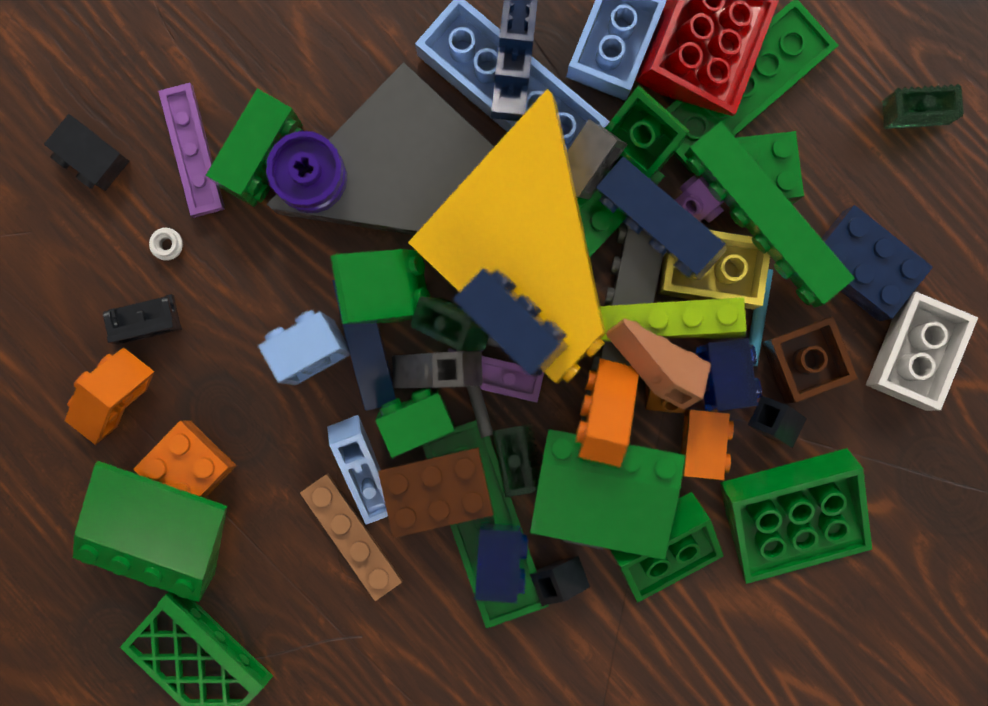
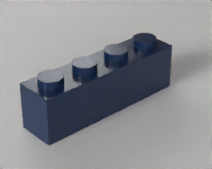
(661, 218)

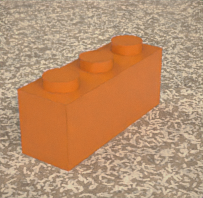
(607, 412)

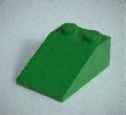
(379, 285)

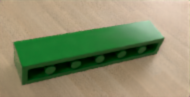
(768, 216)

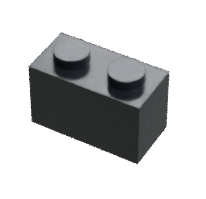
(86, 152)

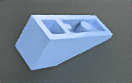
(359, 467)

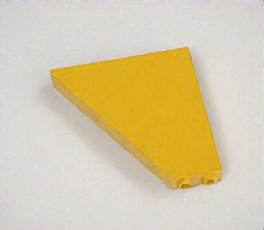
(525, 221)

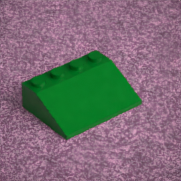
(607, 504)
(798, 515)
(149, 532)

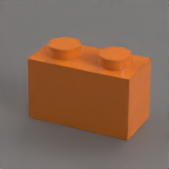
(705, 444)

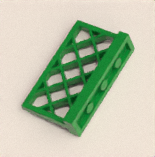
(209, 637)

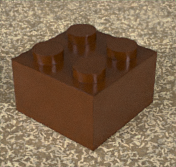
(809, 360)

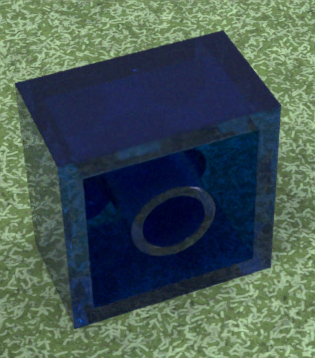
(731, 375)
(498, 563)

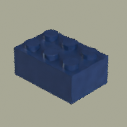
(881, 264)
(512, 321)

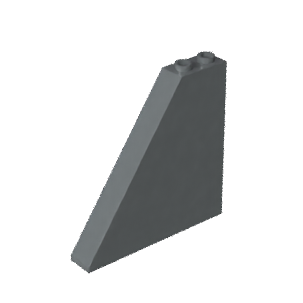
(400, 158)

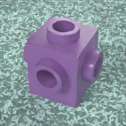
(698, 200)

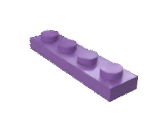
(191, 149)

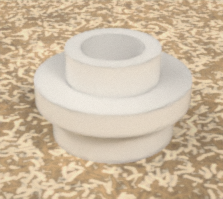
(156, 243)

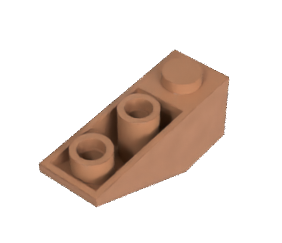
(664, 367)

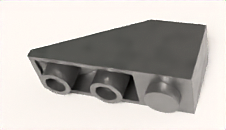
(437, 370)

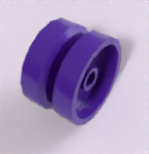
(295, 156)

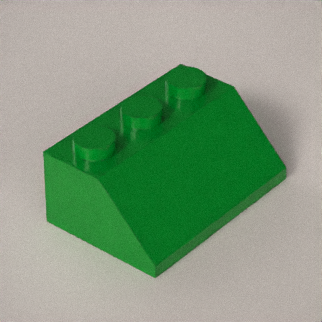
(690, 548)

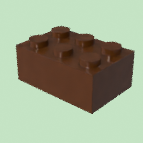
(436, 492)

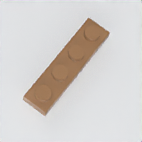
(351, 537)

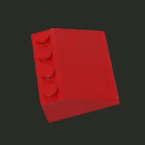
(706, 51)

